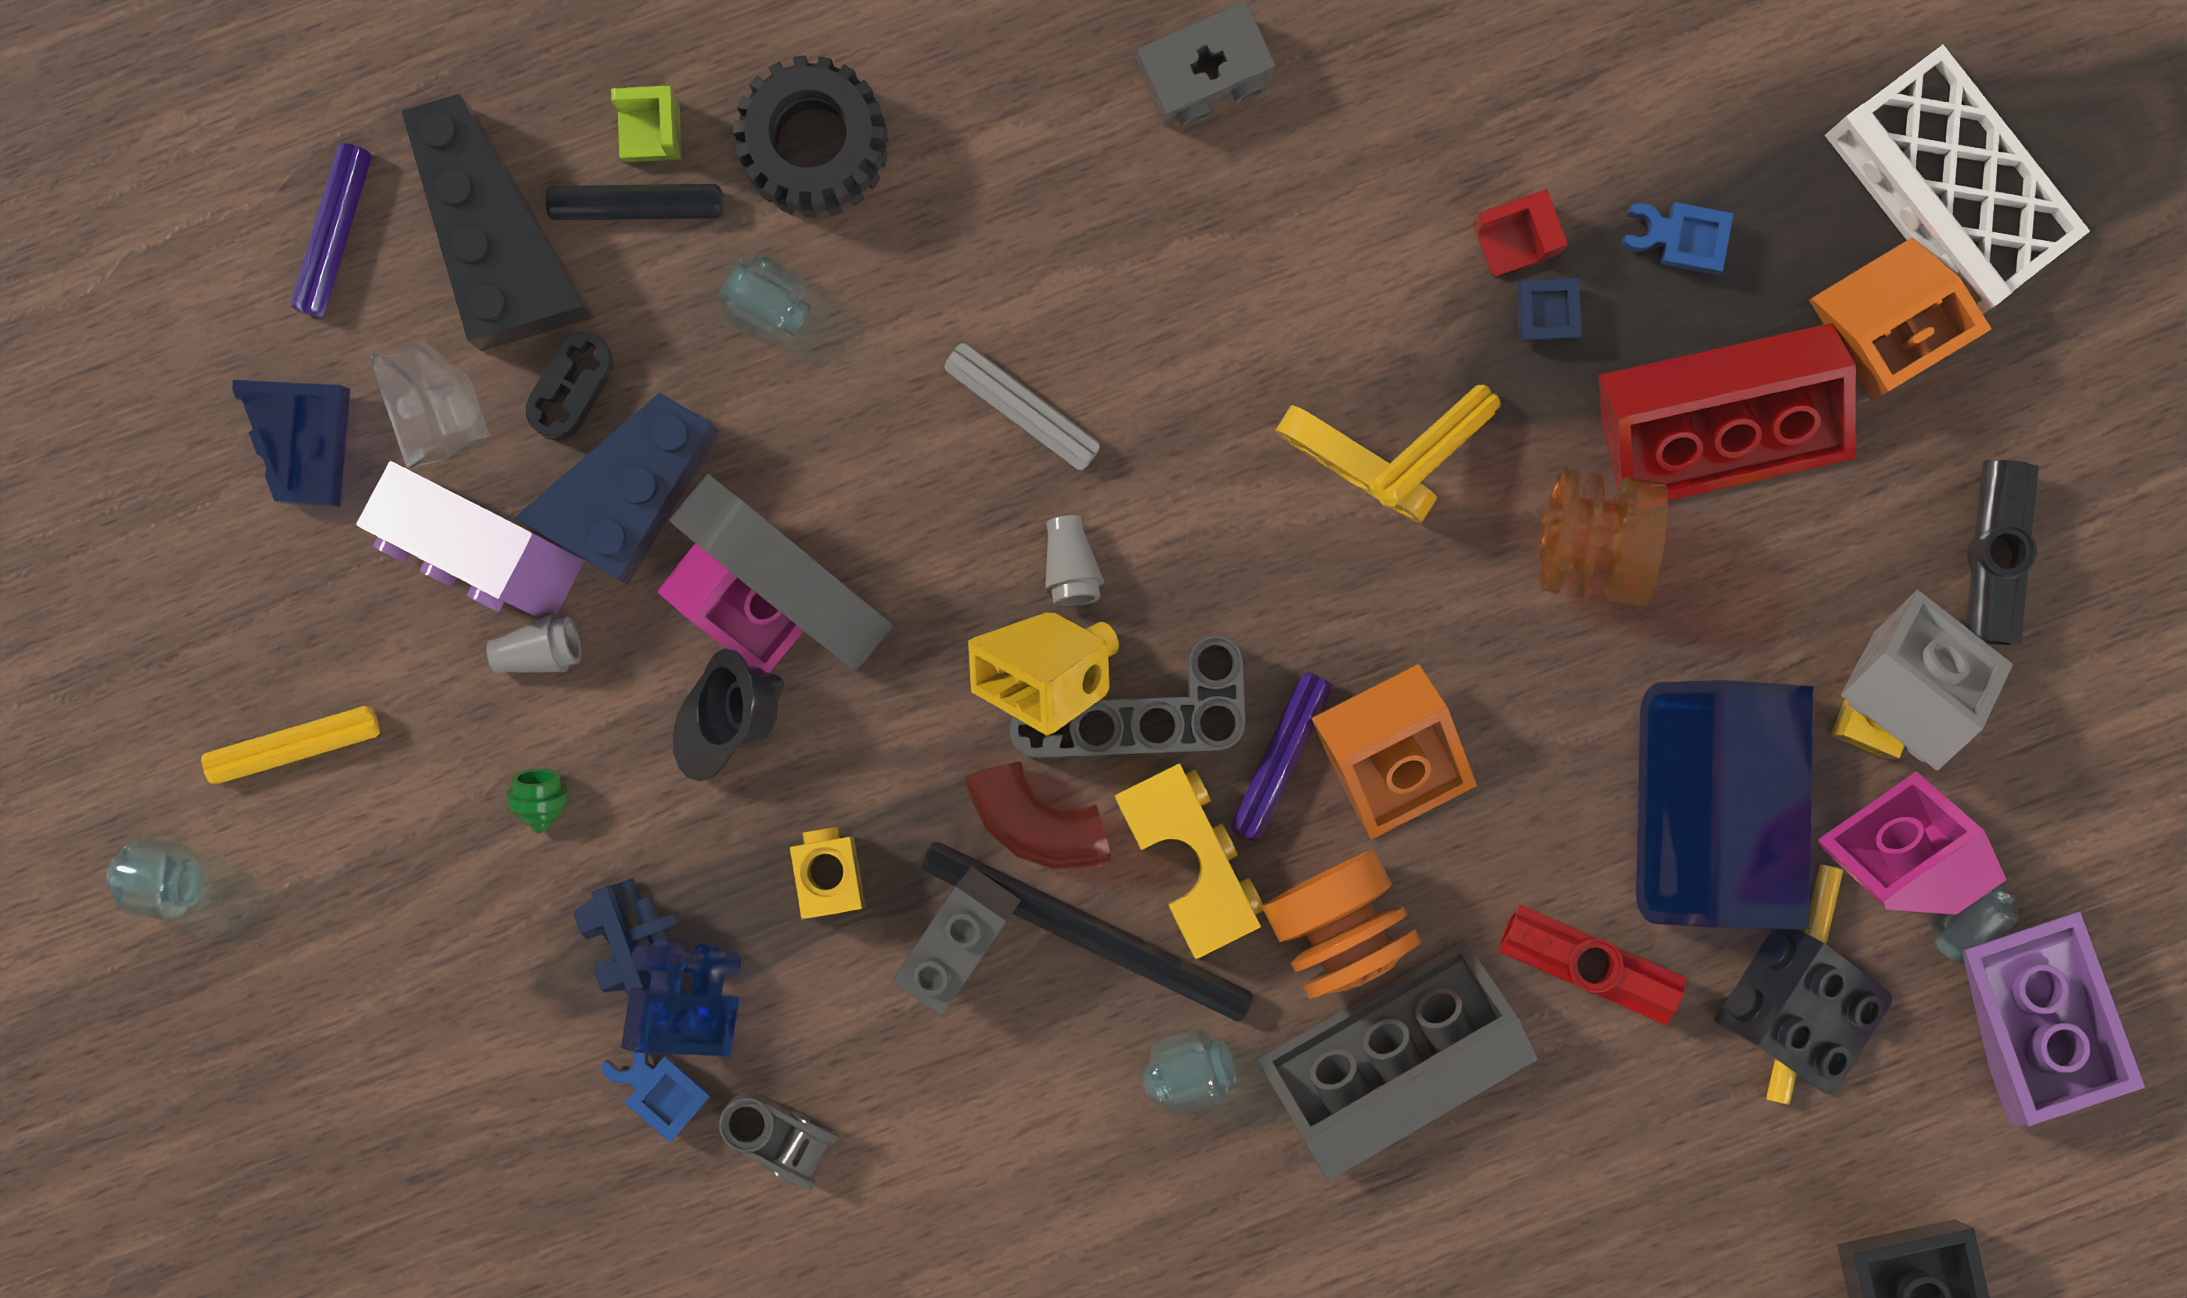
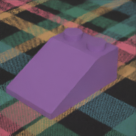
(2049, 1022)

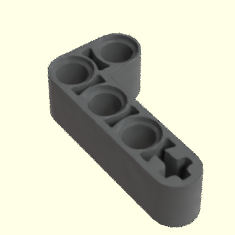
(780, 572)
(1183, 710)

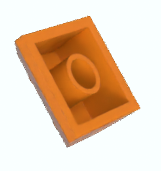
(1395, 751)

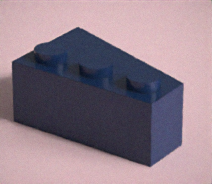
(624, 488)

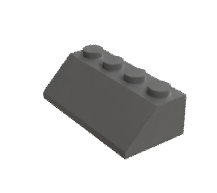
(1397, 1059)

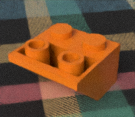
(1900, 316)

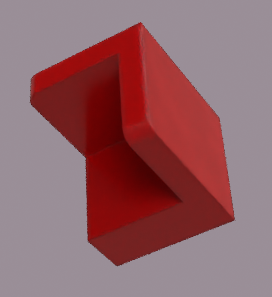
(1519, 233)

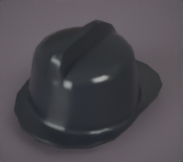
(723, 712)

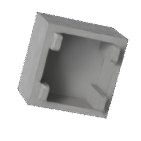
(1927, 680)

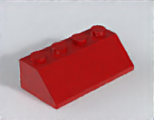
(1733, 413)

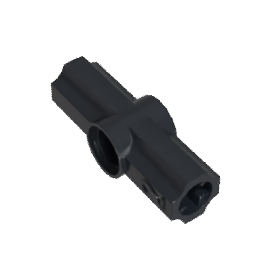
(2007, 513)

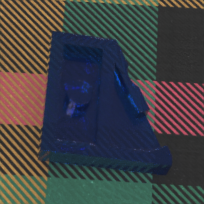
(299, 437)

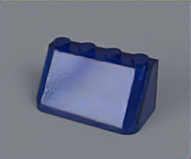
(1725, 804)

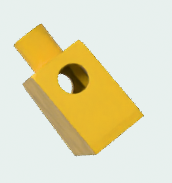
(1043, 669)

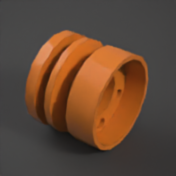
(1342, 925)

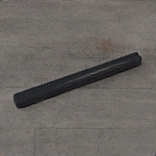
(1099, 936)

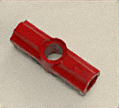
(1626, 979)

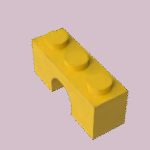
(1218, 904)

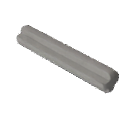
(1022, 406)

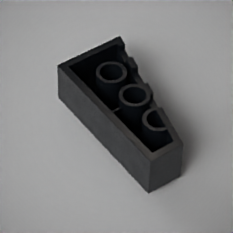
(491, 241)

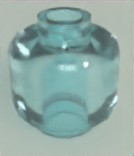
(763, 299)
(155, 879)
(1979, 923)
(1189, 1072)

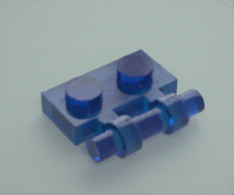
(679, 1020)

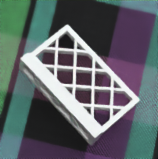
(1913, 200)

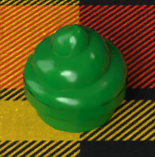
(537, 797)

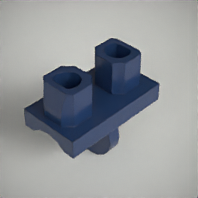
(627, 924)

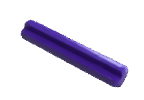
(331, 230)
(1281, 756)

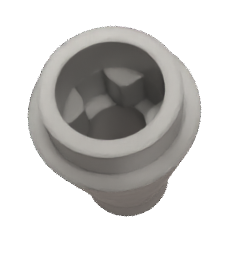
(1071, 565)
(536, 648)

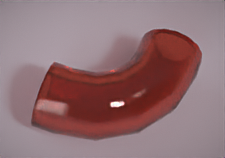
(1031, 827)

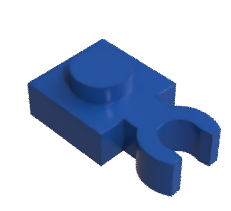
(1690, 237)
(663, 1094)

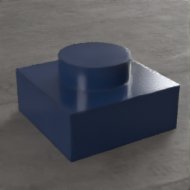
(1549, 310)

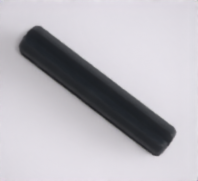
(634, 202)

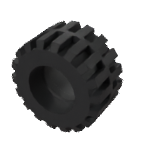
(800, 89)

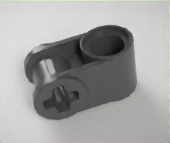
(780, 1138)

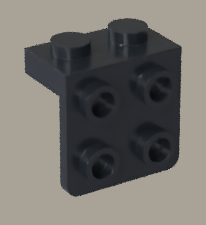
(1805, 1007)

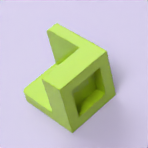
(648, 123)

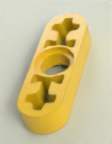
(1347, 459)

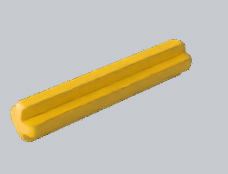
(1434, 446)
(290, 745)

